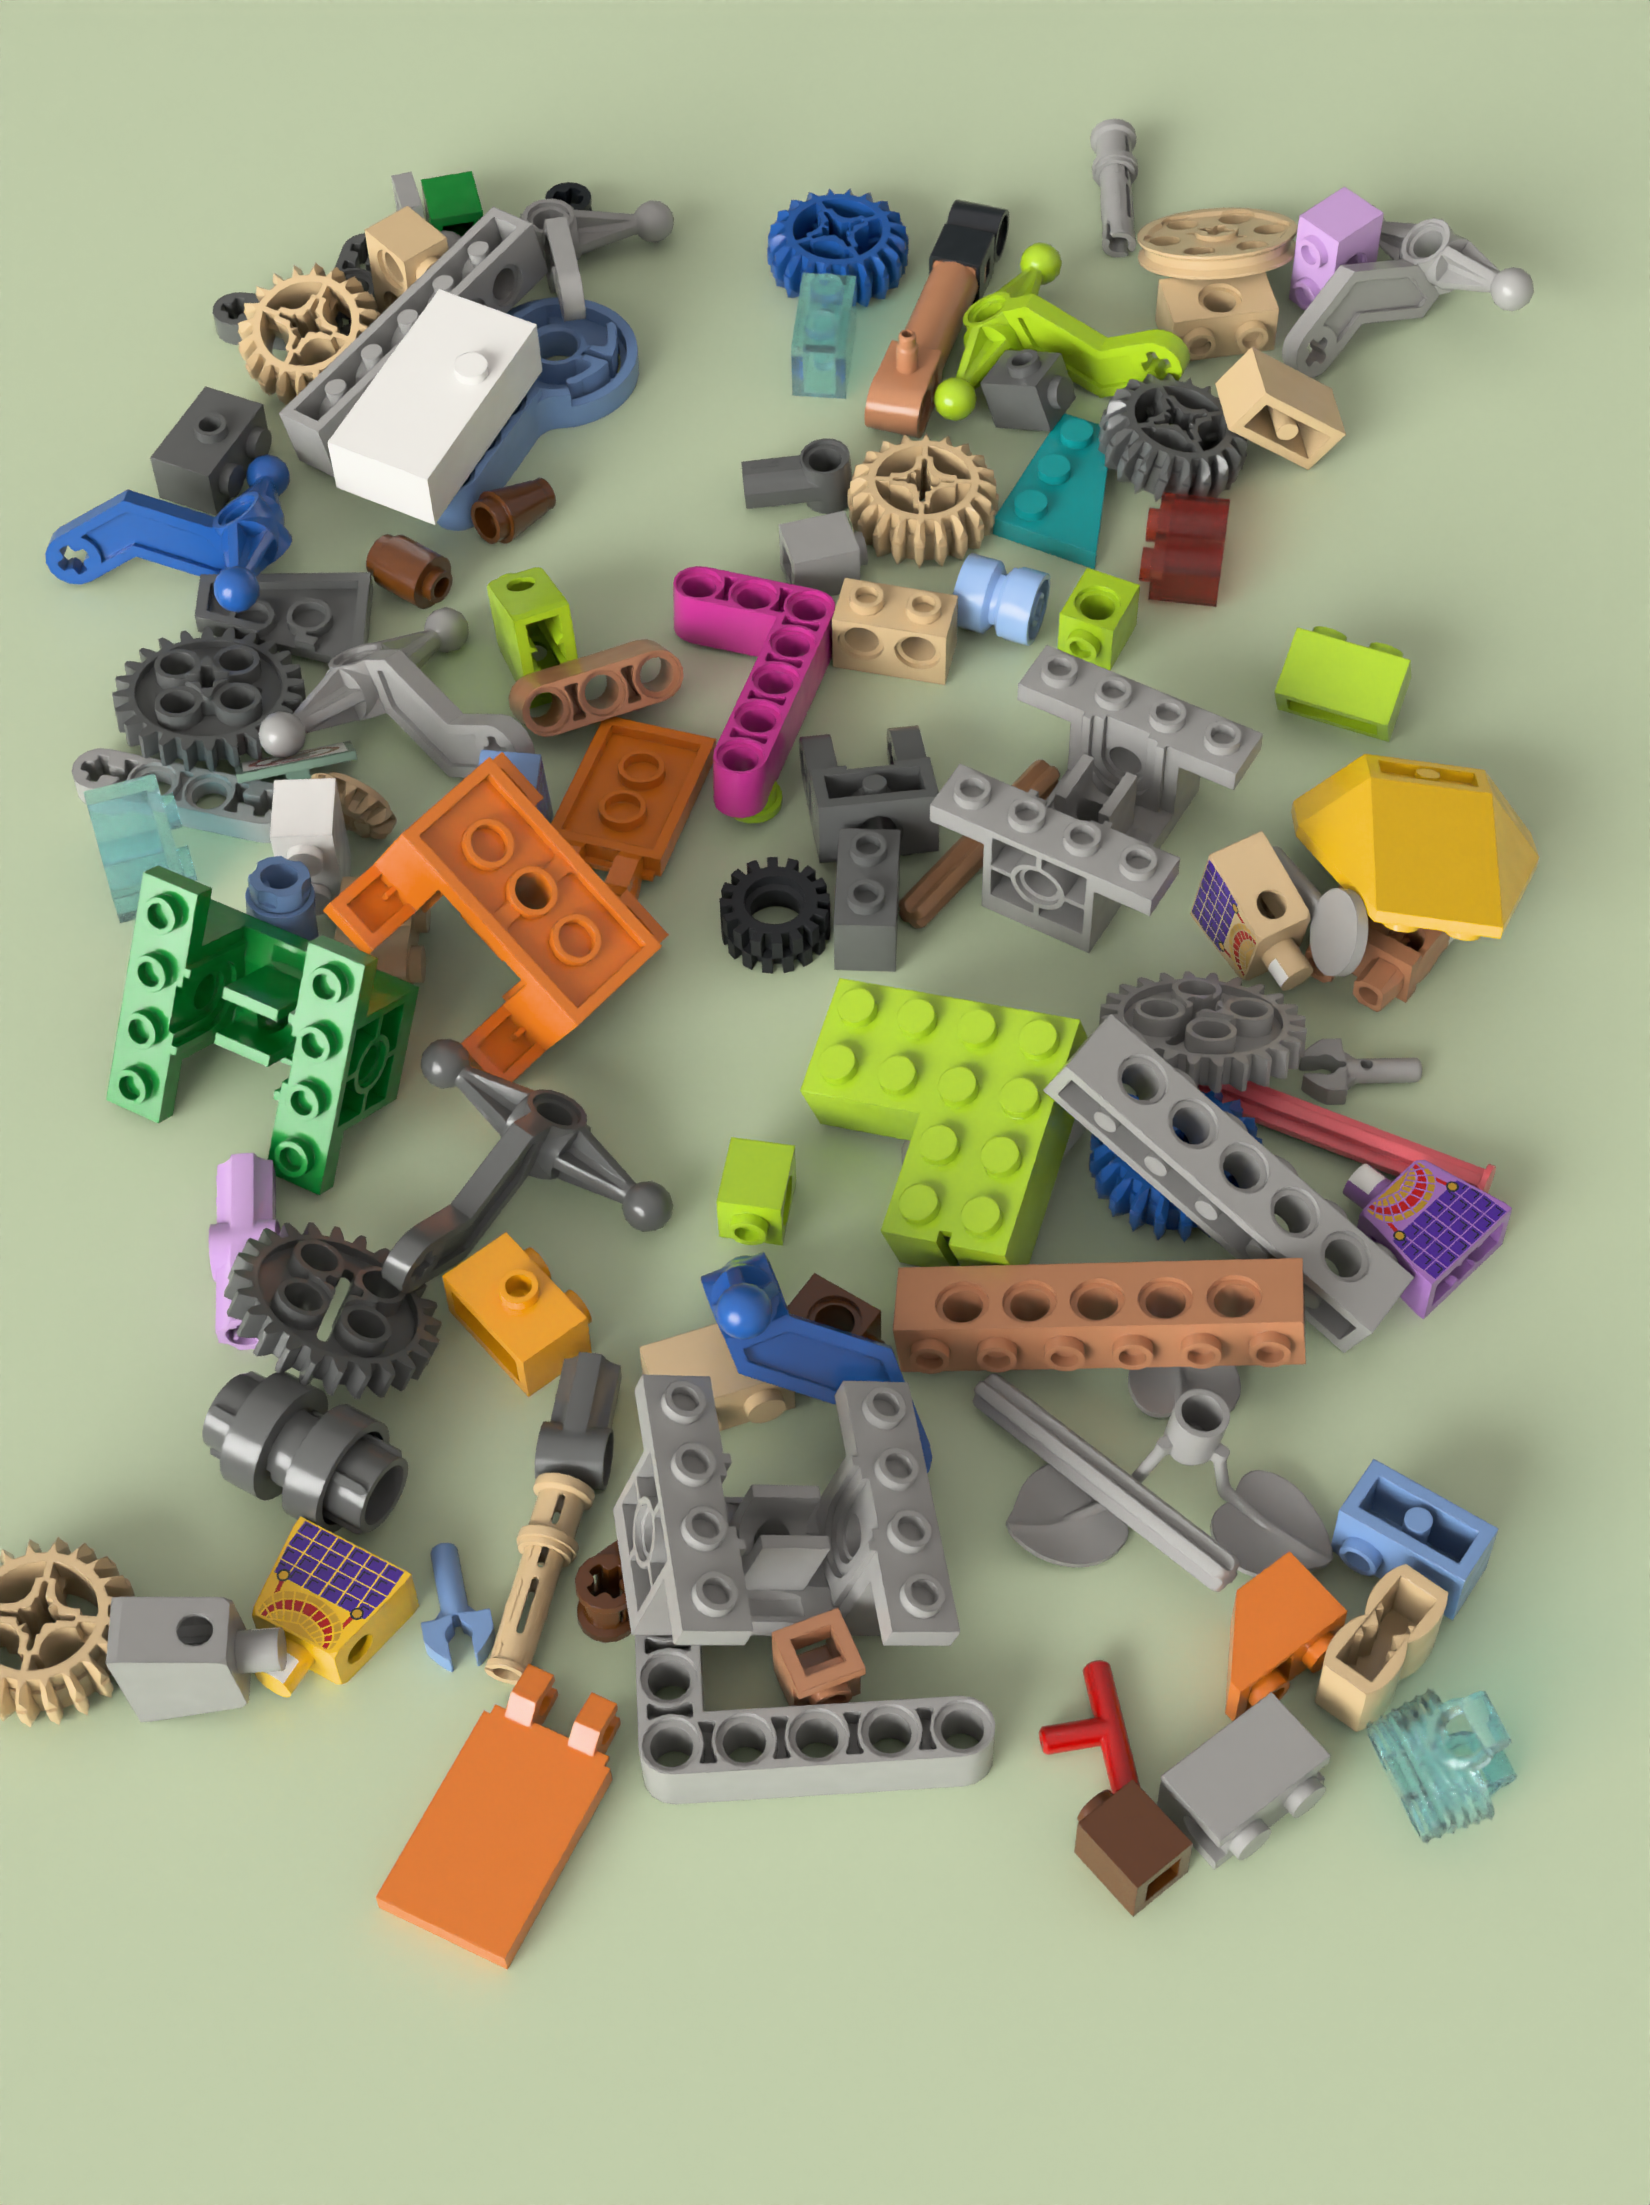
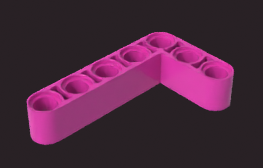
(793, 643)

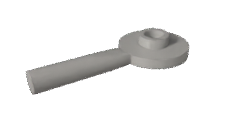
(1337, 923)

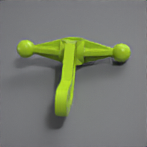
(1023, 320)

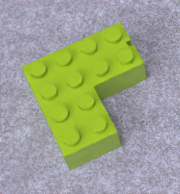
(971, 1101)

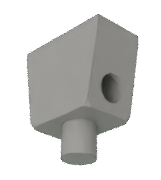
(187, 1654)

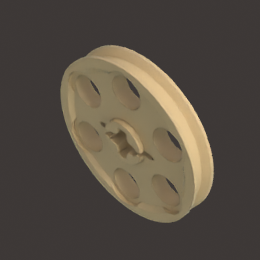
(1217, 243)

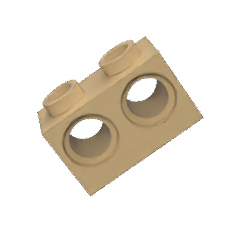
(400, 253)
(894, 631)

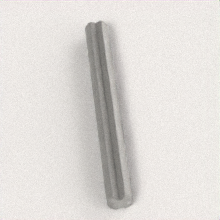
(1106, 1483)

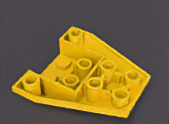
(1420, 844)

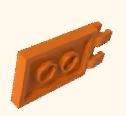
(633, 799)
(504, 1822)

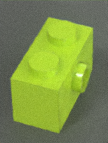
(1343, 682)

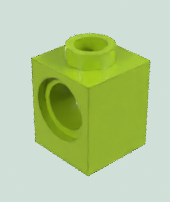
(1098, 618)
(756, 1191)

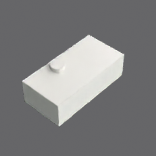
(435, 406)

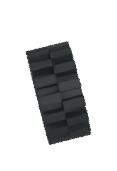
(771, 888)

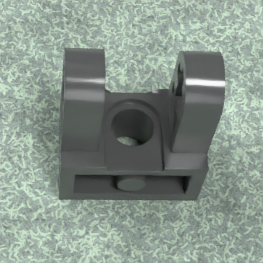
(871, 797)

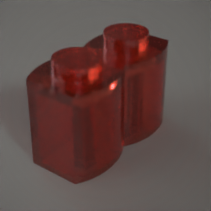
(1187, 549)

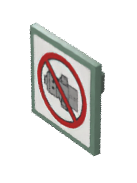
(297, 765)

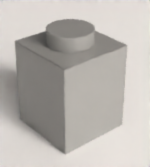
(821, 552)

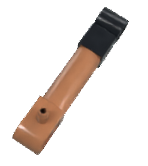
(958, 277)

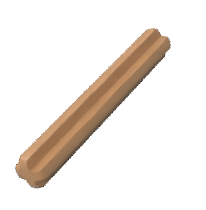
(964, 858)

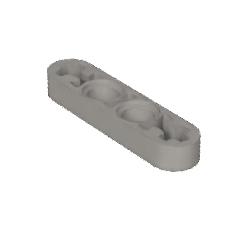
(187, 787)

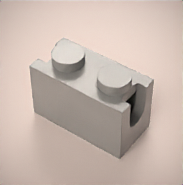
(1244, 1782)

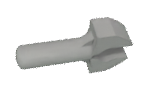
(1348, 1071)

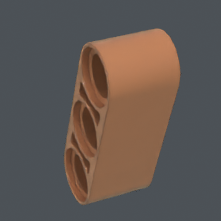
(622, 693)

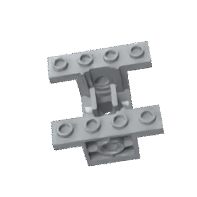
(1100, 832)
(781, 1553)

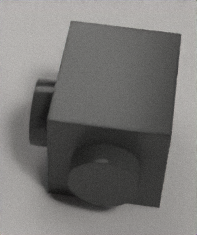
(1028, 390)

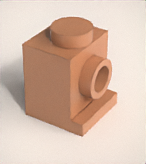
(824, 1673)

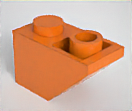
(1278, 1631)

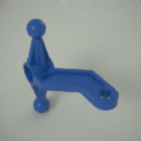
(233, 544)
(789, 1348)

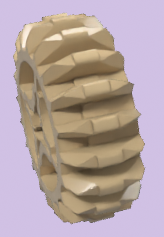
(304, 316)
(956, 506)
(68, 1647)

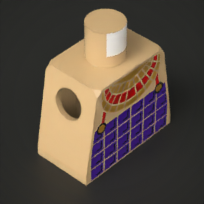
(1253, 912)

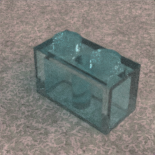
(824, 335)
(134, 836)

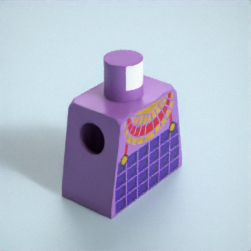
(1431, 1225)

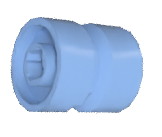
(1008, 601)

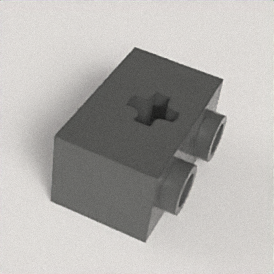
(867, 900)

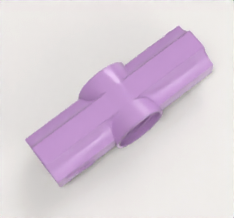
(243, 1210)

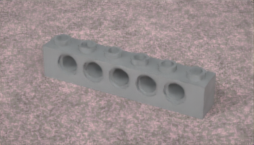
(488, 265)
(1194, 1179)

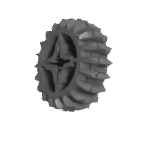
(1170, 439)

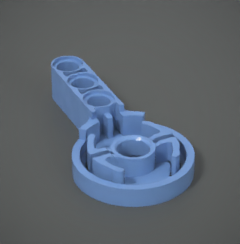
(562, 396)

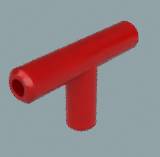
(1104, 1730)

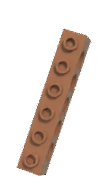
(1101, 1315)

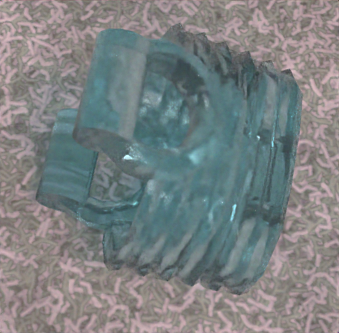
(1430, 1781)

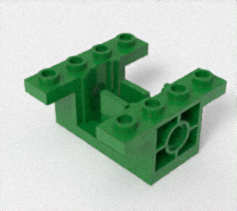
(271, 996)

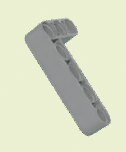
(785, 1731)

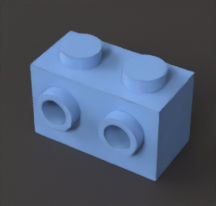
(1401, 1522)

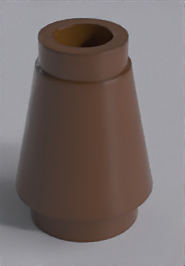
(510, 510)

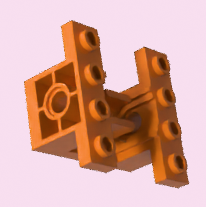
(521, 896)

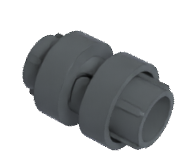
(323, 1462)

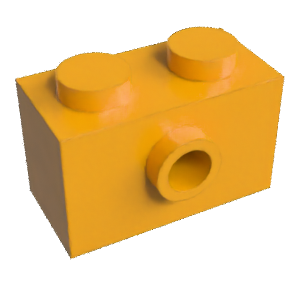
(518, 1312)

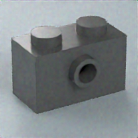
(210, 451)

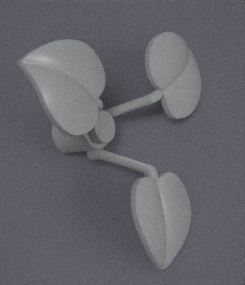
(1256, 1524)

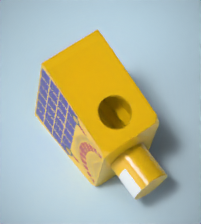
(332, 1605)

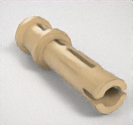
(544, 1545)

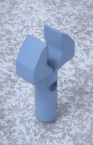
(454, 1611)

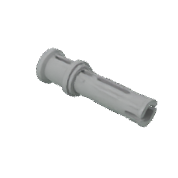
(1115, 172)

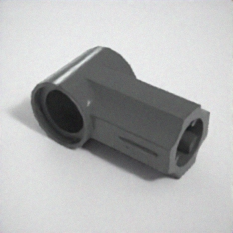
(814, 477)
(580, 1431)

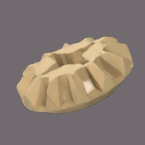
(362, 807)

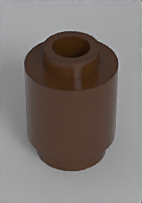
(409, 570)

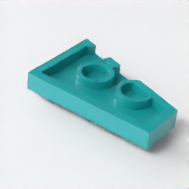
(1059, 495)

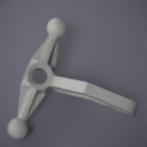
(569, 233)
(1424, 264)
(389, 680)

